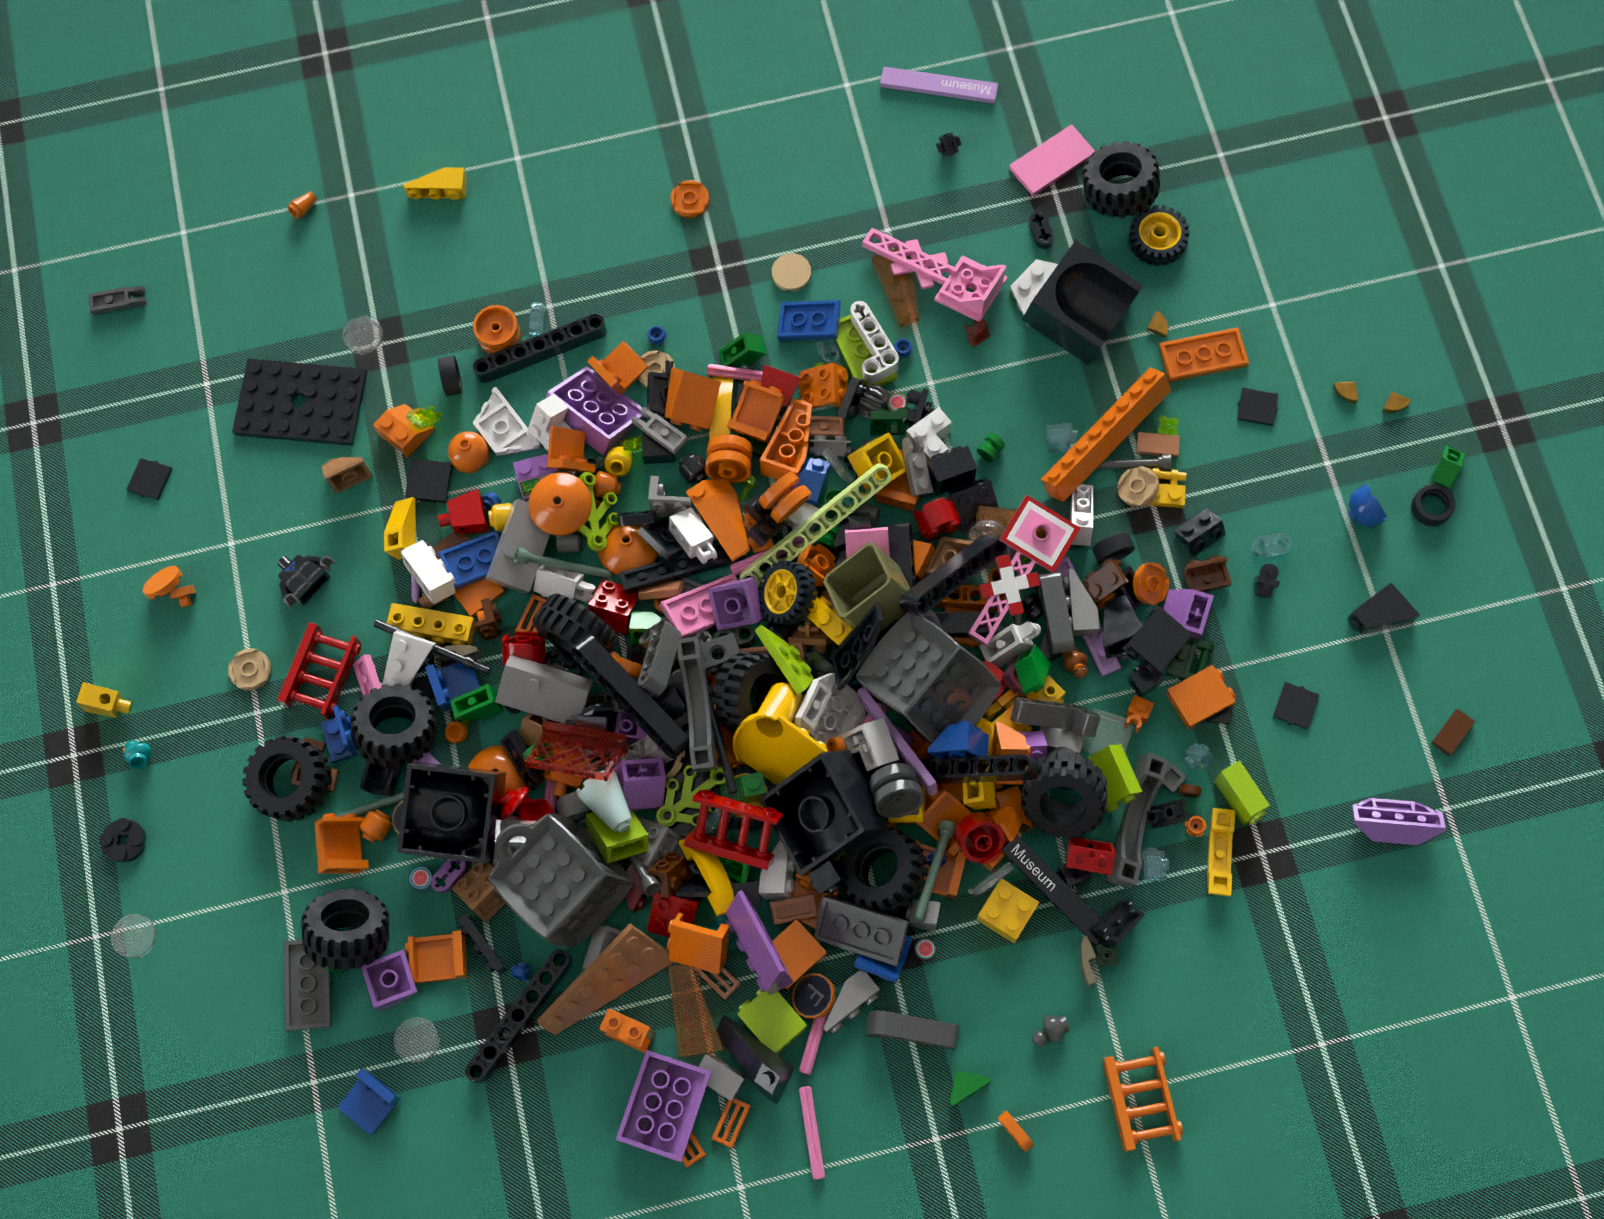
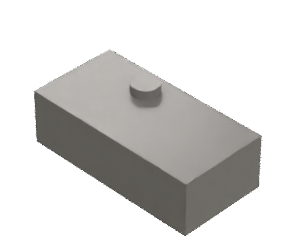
(522, 533)
(542, 690)

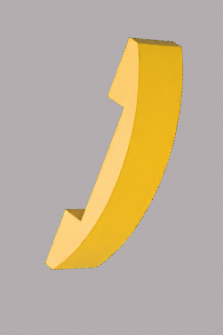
(722, 408)
(1220, 852)
(715, 877)

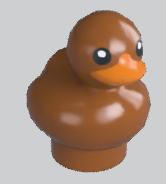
(1075, 663)

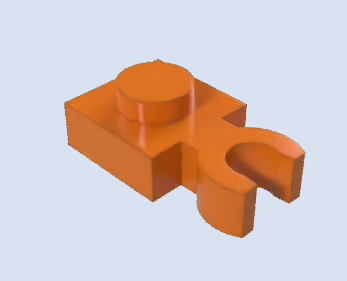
(1138, 712)

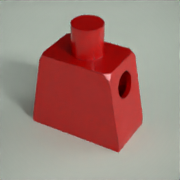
(782, 380)
(466, 513)

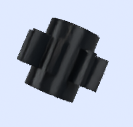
(948, 144)

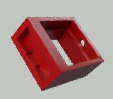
(1095, 859)

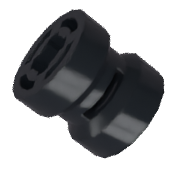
(1032, 608)

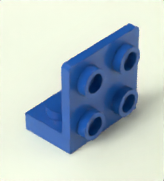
(451, 683)
(339, 736)
(882, 969)
(369, 1102)

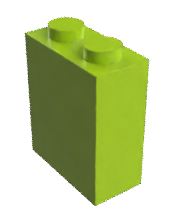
(1119, 775)
(1242, 793)
(617, 845)
(772, 1020)

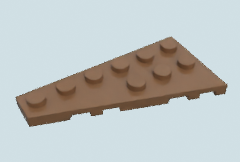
(617, 969)

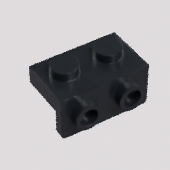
(1201, 531)
(379, 779)

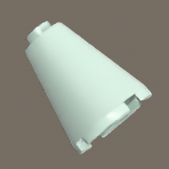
(607, 802)

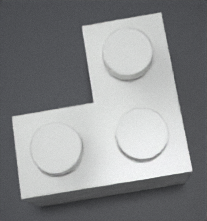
(547, 414)
(932, 430)
(873, 743)

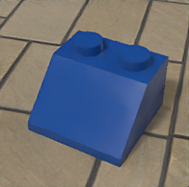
(960, 741)

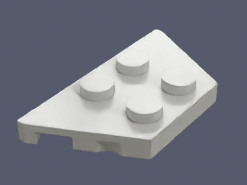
(1030, 283)
(503, 427)

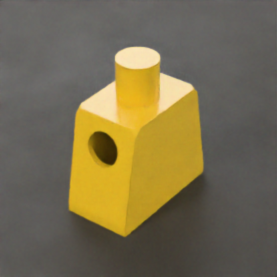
(102, 701)

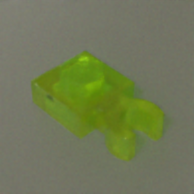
(423, 418)
(632, 444)

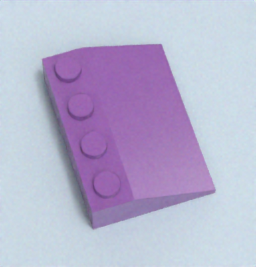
(596, 409)
(757, 944)
(663, 1106)

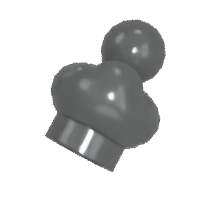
(1053, 1028)

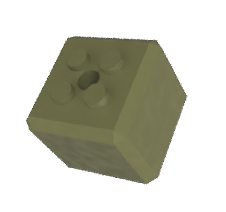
(863, 581)

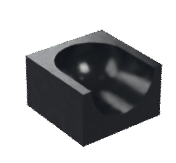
(1081, 302)
(824, 810)
(450, 811)

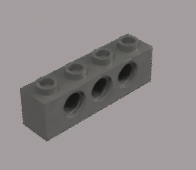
(727, 644)

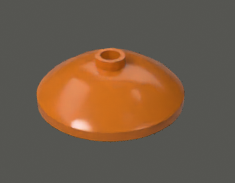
(566, 516)
(624, 556)
(496, 759)

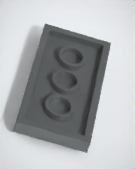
(861, 930)
(306, 990)

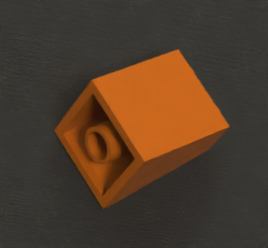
(691, 399)

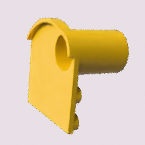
(771, 740)

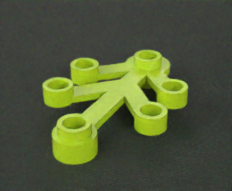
(596, 515)
(686, 798)

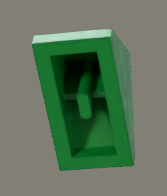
(737, 870)
(965, 1085)

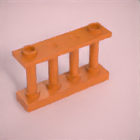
(1125, 1114)

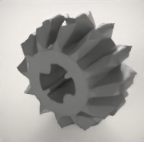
(873, 399)

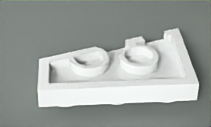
(405, 658)

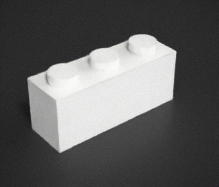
(428, 571)

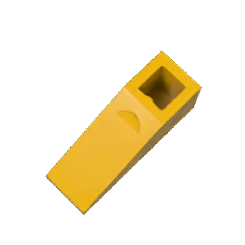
(443, 183)
(400, 528)

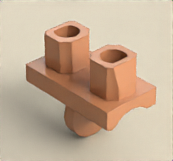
(810, 636)

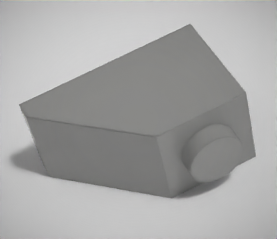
(930, 918)

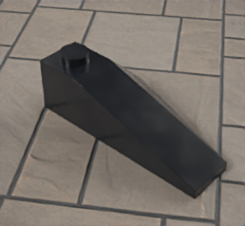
(856, 648)
(759, 1063)

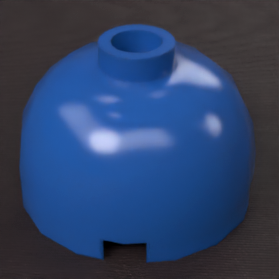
(1365, 508)

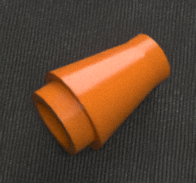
(301, 205)

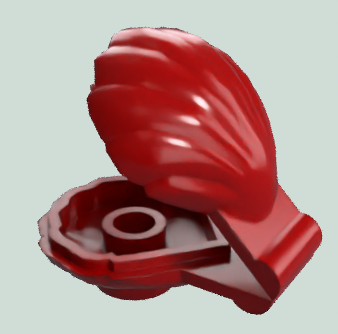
(526, 808)

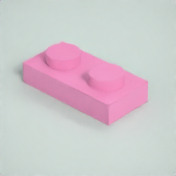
(366, 674)

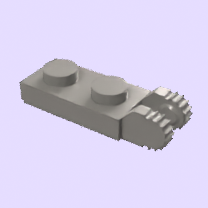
(660, 430)
(916, 466)

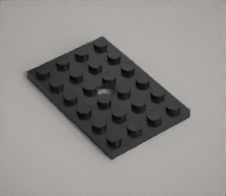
(327, 416)

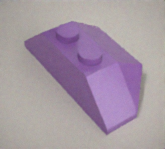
(1397, 821)

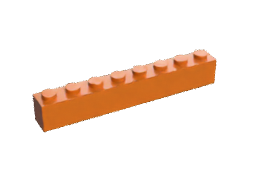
(1106, 434)

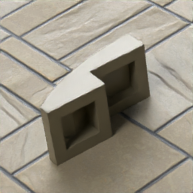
(464, 650)
(1087, 955)

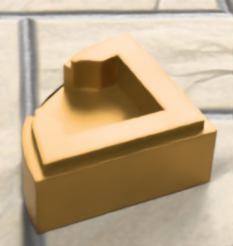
(1158, 325)
(1347, 391)
(1396, 403)

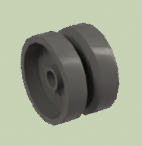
(896, 790)

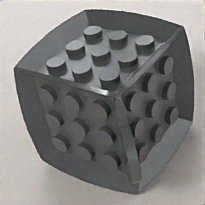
(927, 676)
(558, 879)

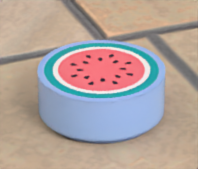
(421, 878)

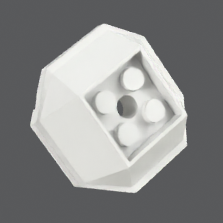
(828, 710)

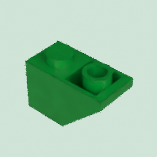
(1032, 669)

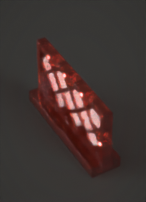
(580, 739)

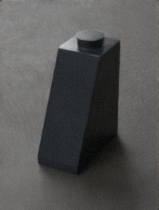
(1383, 611)
(1119, 625)

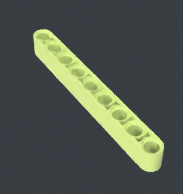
(819, 518)

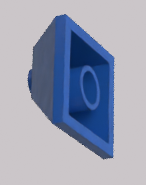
(814, 476)

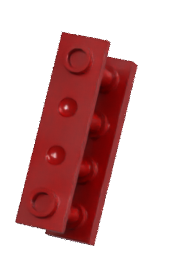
(305, 656)
(719, 845)

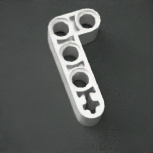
(871, 339)

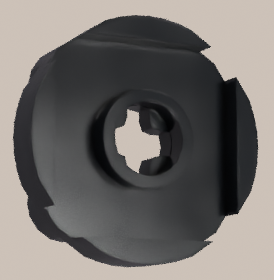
(111, 837)

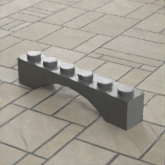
(698, 704)
(1127, 863)

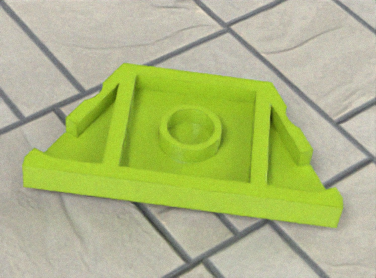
(787, 659)

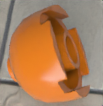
(468, 452)
(818, 561)

